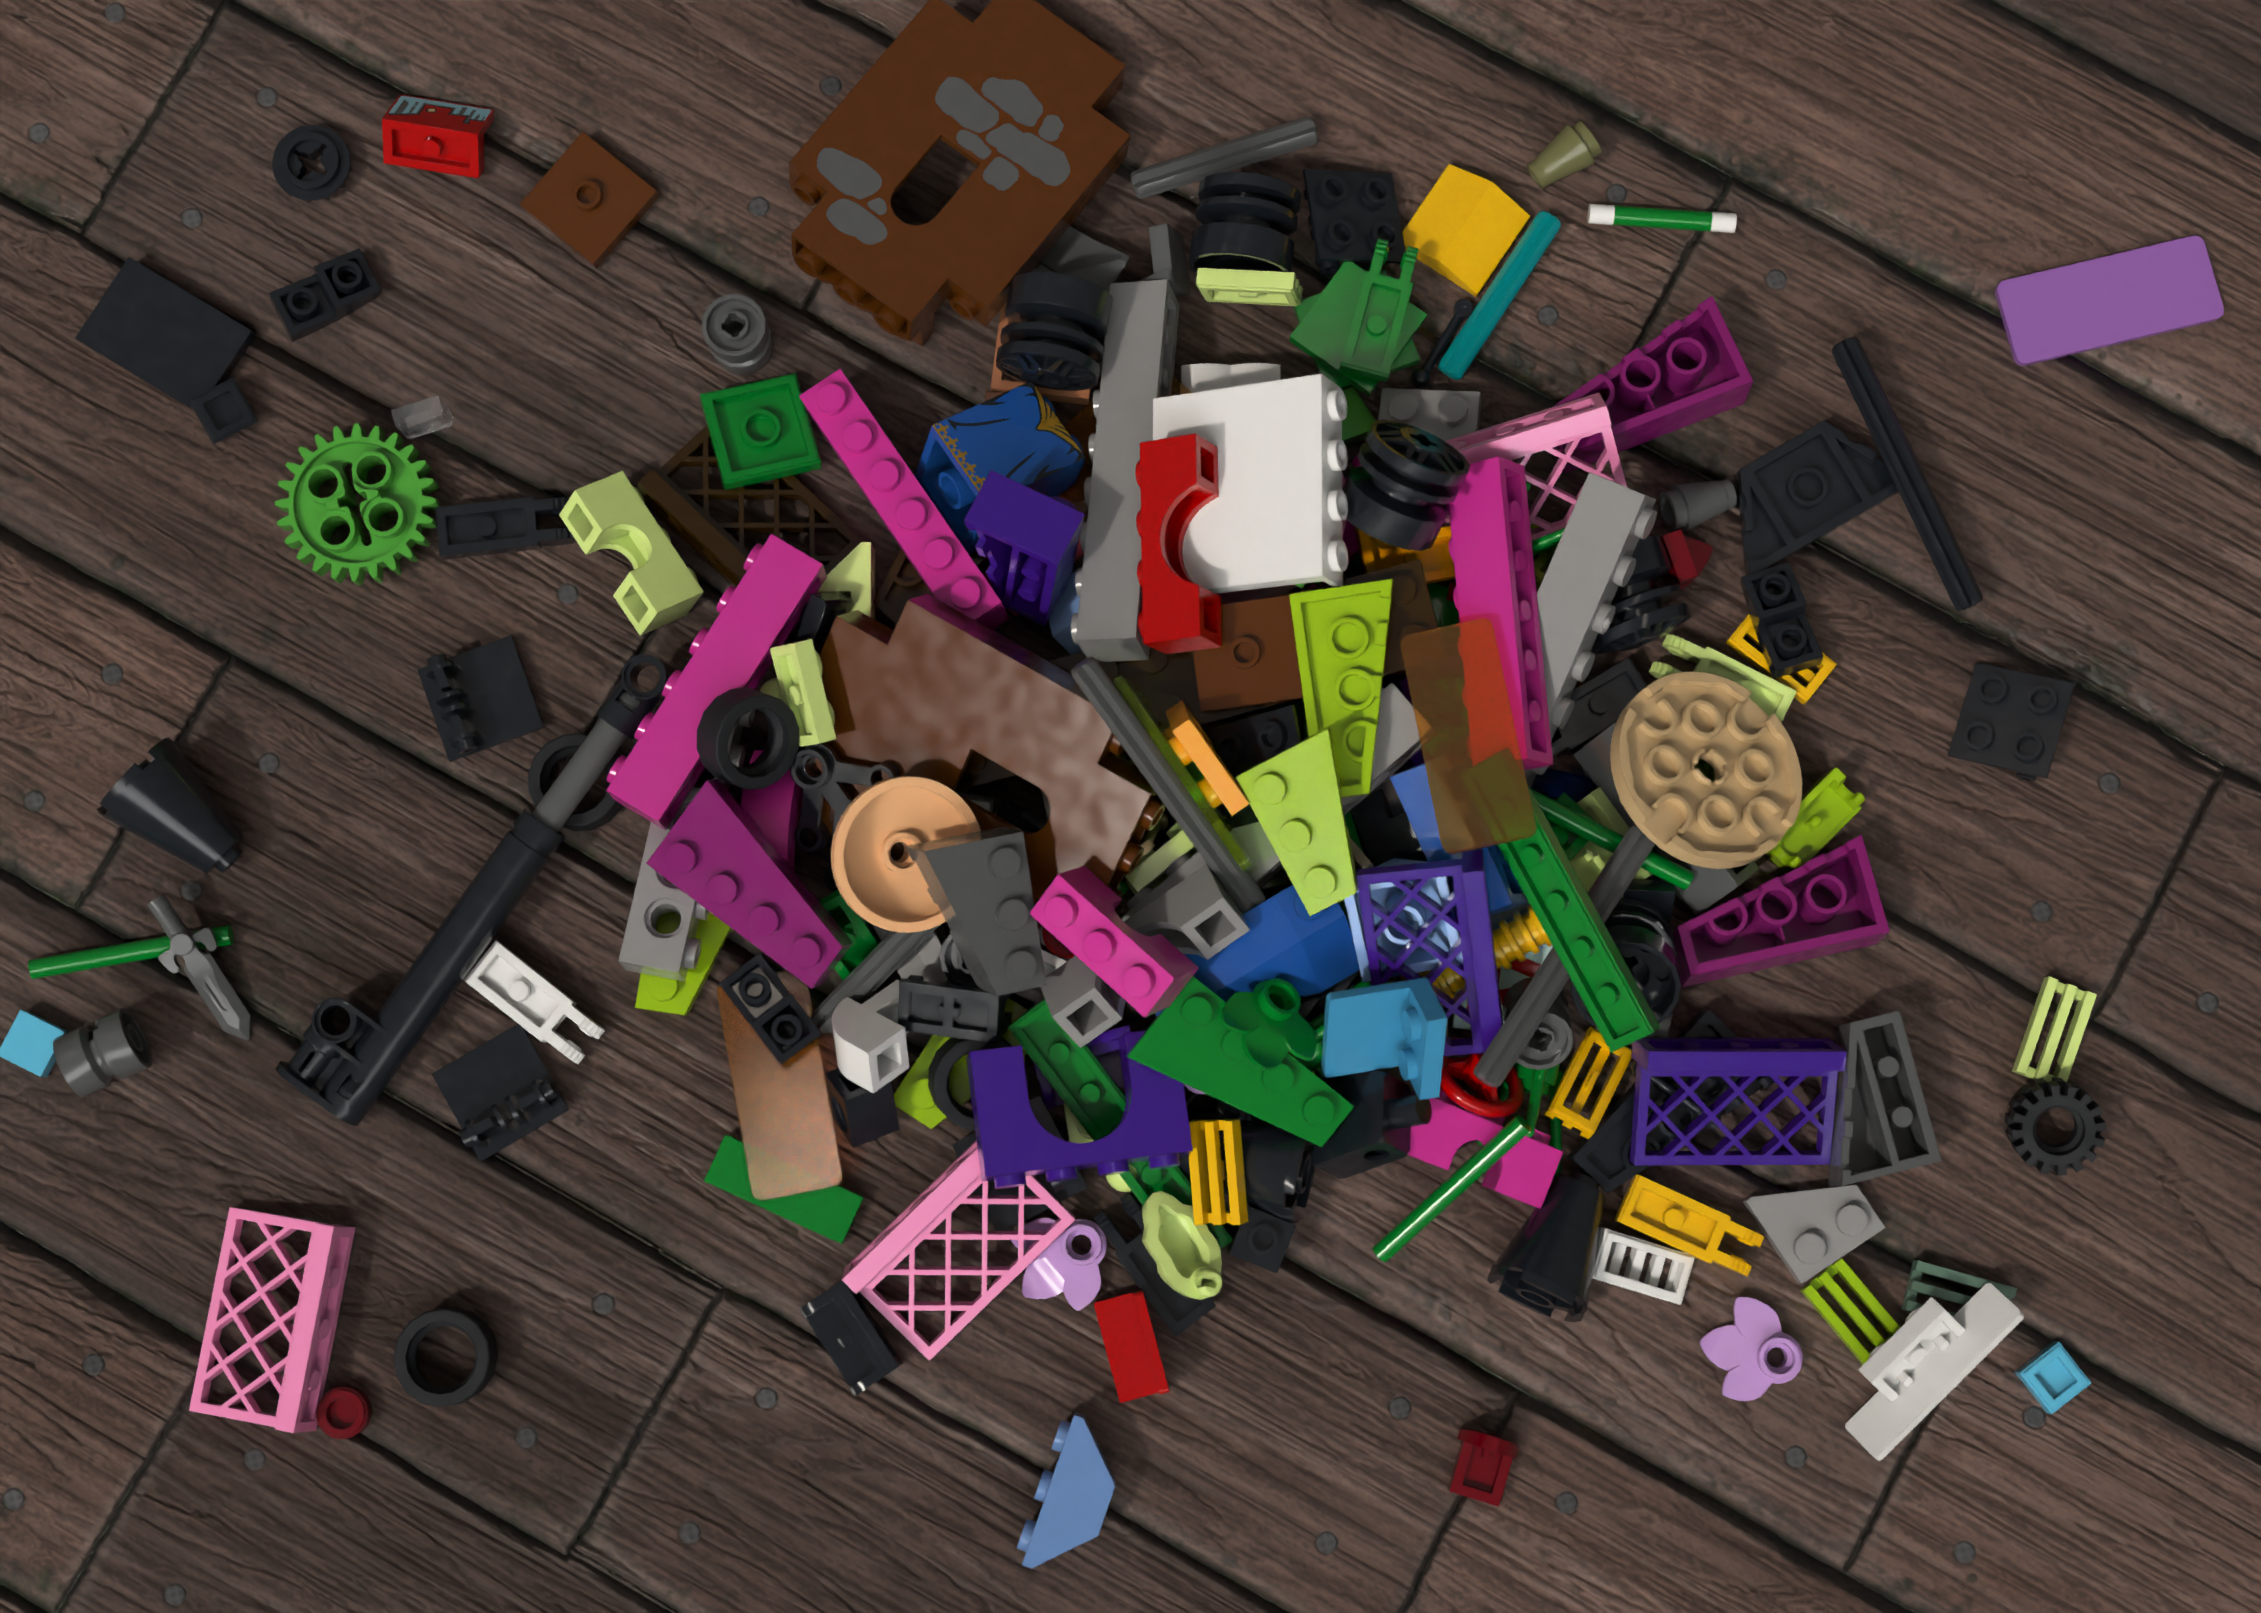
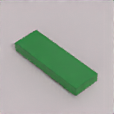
(822, 1211)

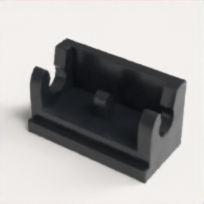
(952, 1010)
(851, 1337)

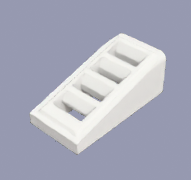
(1610, 1256)

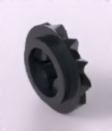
(311, 142)

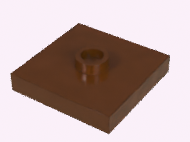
(589, 200)
(1255, 658)

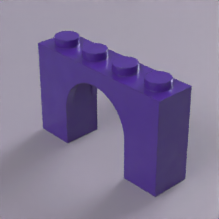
(1017, 1145)

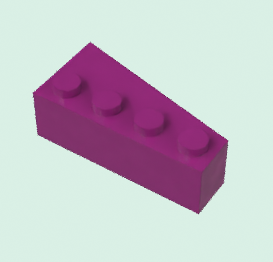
(1668, 383)
(741, 879)
(1793, 918)

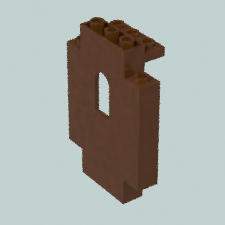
(959, 687)

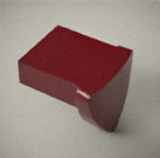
(1686, 556)
(1482, 1465)

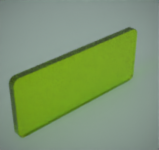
(1186, 775)

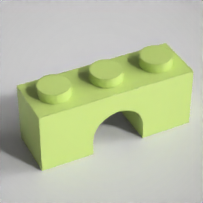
(616, 518)

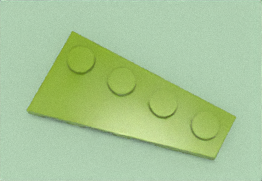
(1341, 670)

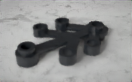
(828, 785)

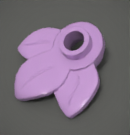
(1061, 1268)
(1744, 1350)

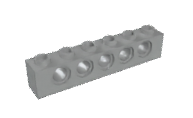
(671, 953)

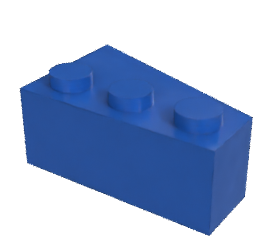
(1416, 799)

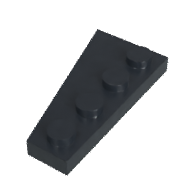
(1607, 1152)

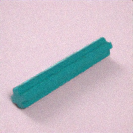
(1499, 295)

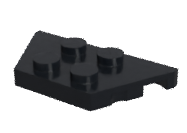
(1806, 493)

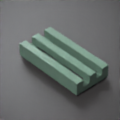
(1916, 1286)

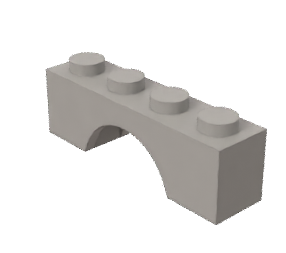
(1192, 916)

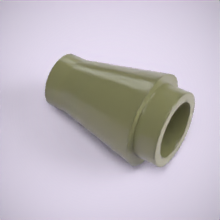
(1565, 155)

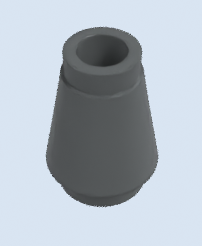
(1693, 503)

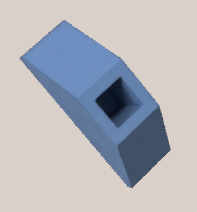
(1072, 1495)

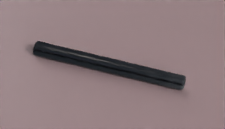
(1907, 474)

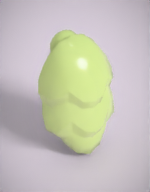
(1184, 1252)

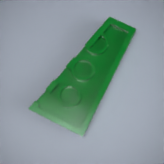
(1198, 1051)

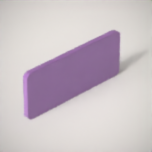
(2109, 300)

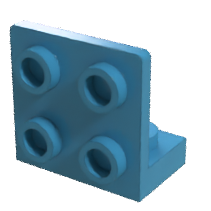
(1386, 1029)

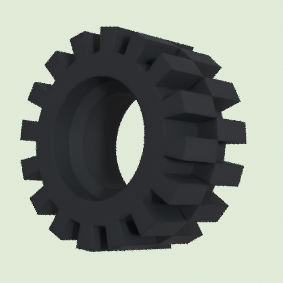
(2060, 1156)

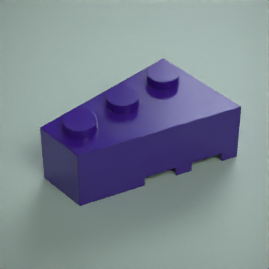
(1027, 542)

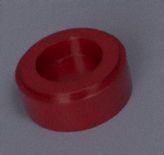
(344, 1412)

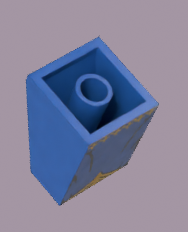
(1006, 434)

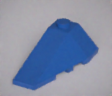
(1283, 945)

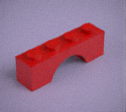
(1174, 482)

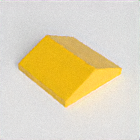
(1464, 228)

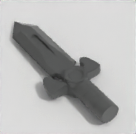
(201, 968)

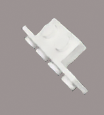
(1926, 1364)

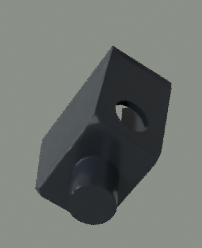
(1376, 1126)

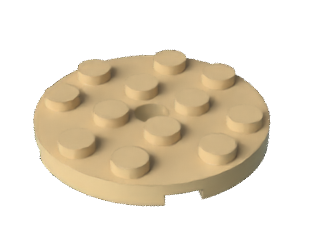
(1671, 800)

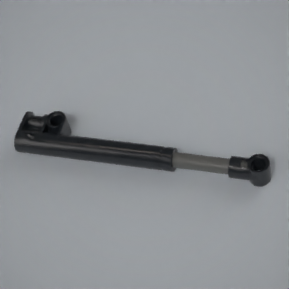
(354, 1067)

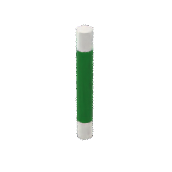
(1662, 218)

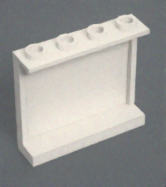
(1275, 480)

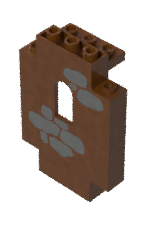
(1009, 95)

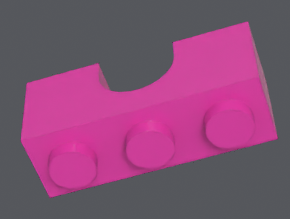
(1137, 966)
(1520, 1174)

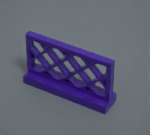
(1475, 940)
(1735, 1058)

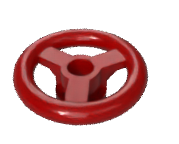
(1489, 1103)

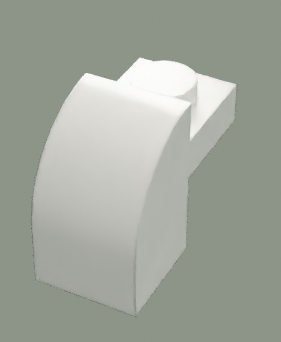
(869, 1039)

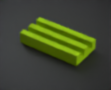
(1825, 1279)

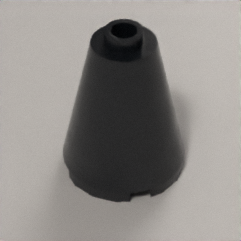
(173, 810)
(1275, 1169)
(1555, 1250)

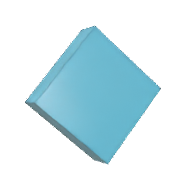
(31, 1043)
(2052, 1377)

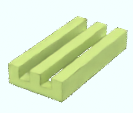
(1249, 287)
(2073, 1038)

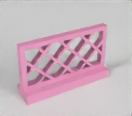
(1543, 432)
(919, 1221)
(309, 1337)

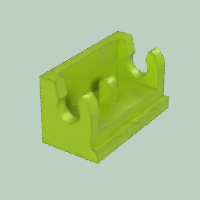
(1820, 817)

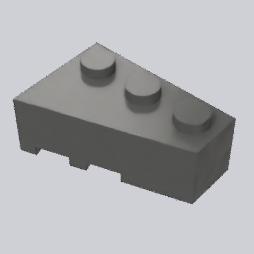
(986, 901)
(1878, 1104)

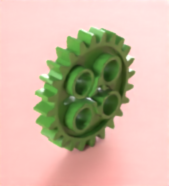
(316, 518)

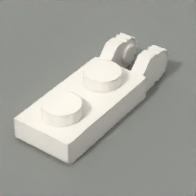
(529, 999)

